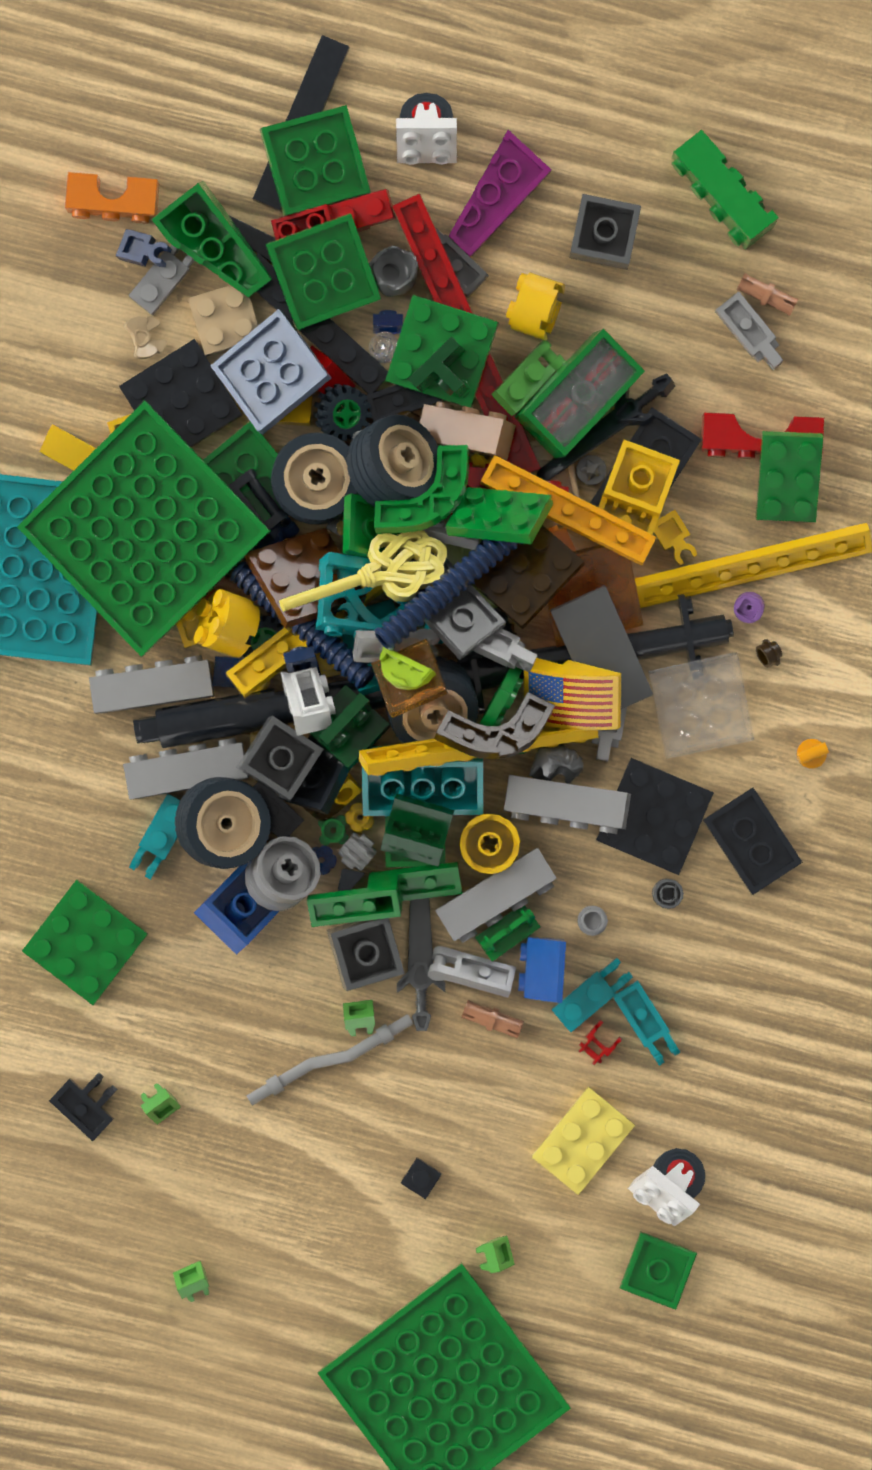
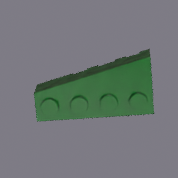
(723, 190)

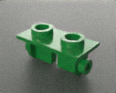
(507, 932)

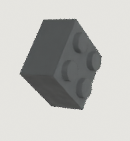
(605, 231)
(279, 758)
(365, 952)

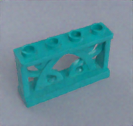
(346, 566)

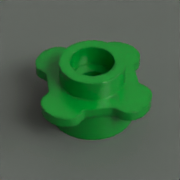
(339, 836)

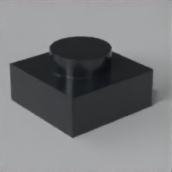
(421, 1178)

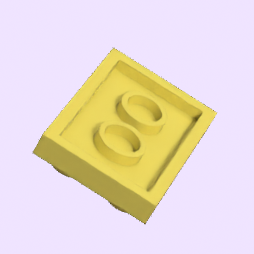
(583, 1140)

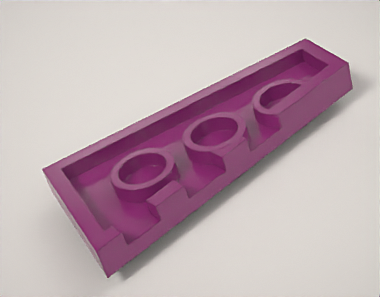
(503, 187)

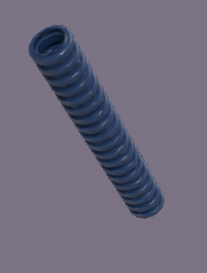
(442, 591)
(327, 646)

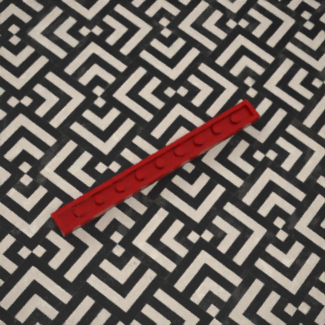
(447, 290)

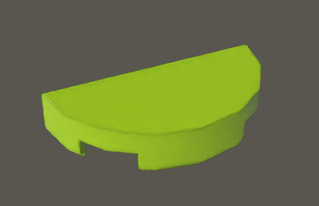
(403, 671)

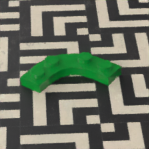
(432, 505)

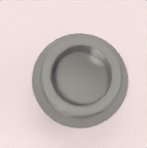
(592, 920)

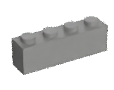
(151, 686)
(182, 771)
(567, 802)
(496, 894)

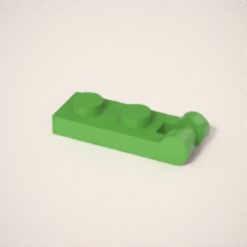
(527, 378)

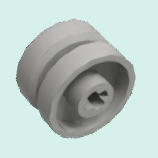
(282, 873)

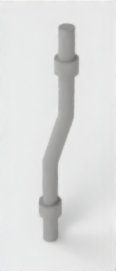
(276, 1084)

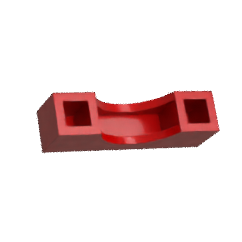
(724, 435)

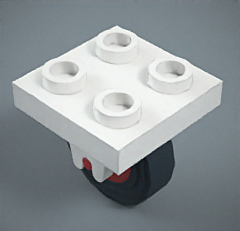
(426, 131)
(671, 1185)

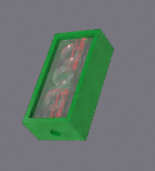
(579, 394)

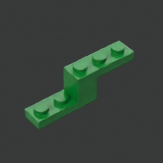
(384, 894)

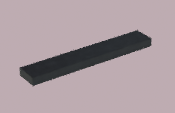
(309, 100)

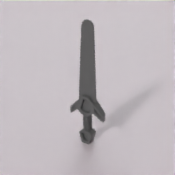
(419, 960)

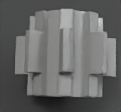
(357, 852)

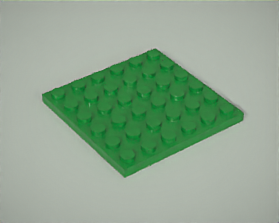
(143, 528)
(444, 1382)

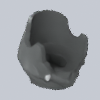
(394, 271)
(555, 761)

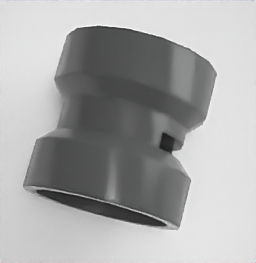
(663, 893)

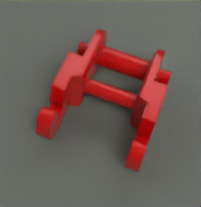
(605, 1050)

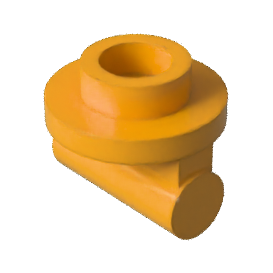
(812, 753)

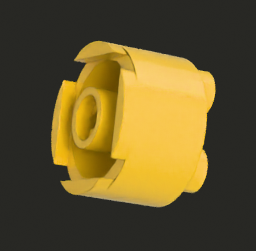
(535, 305)
(226, 623)
(506, 848)

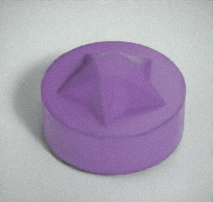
(749, 607)

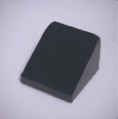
(348, 879)

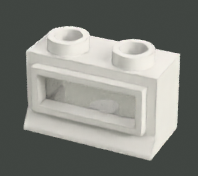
(307, 700)

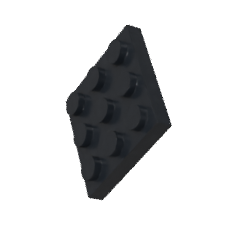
(184, 394)
(660, 818)

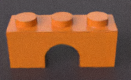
(137, 202)

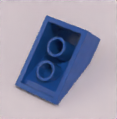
(234, 913)
(543, 969)

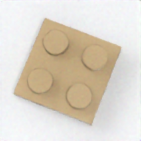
(222, 318)

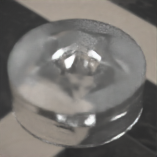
(383, 347)

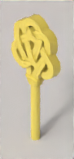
(398, 577)

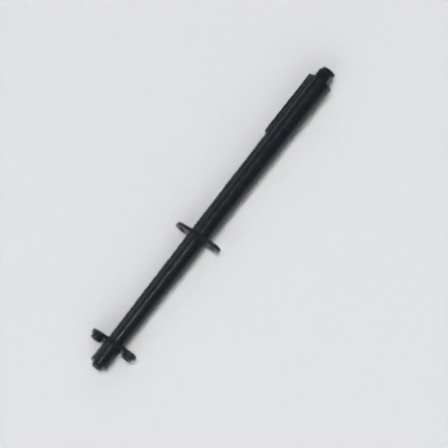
(241, 715)

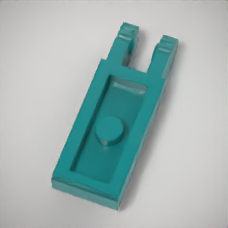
(159, 836)
(589, 997)
(644, 1019)

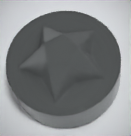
(591, 470)

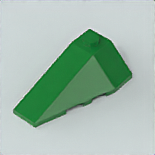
(209, 236)

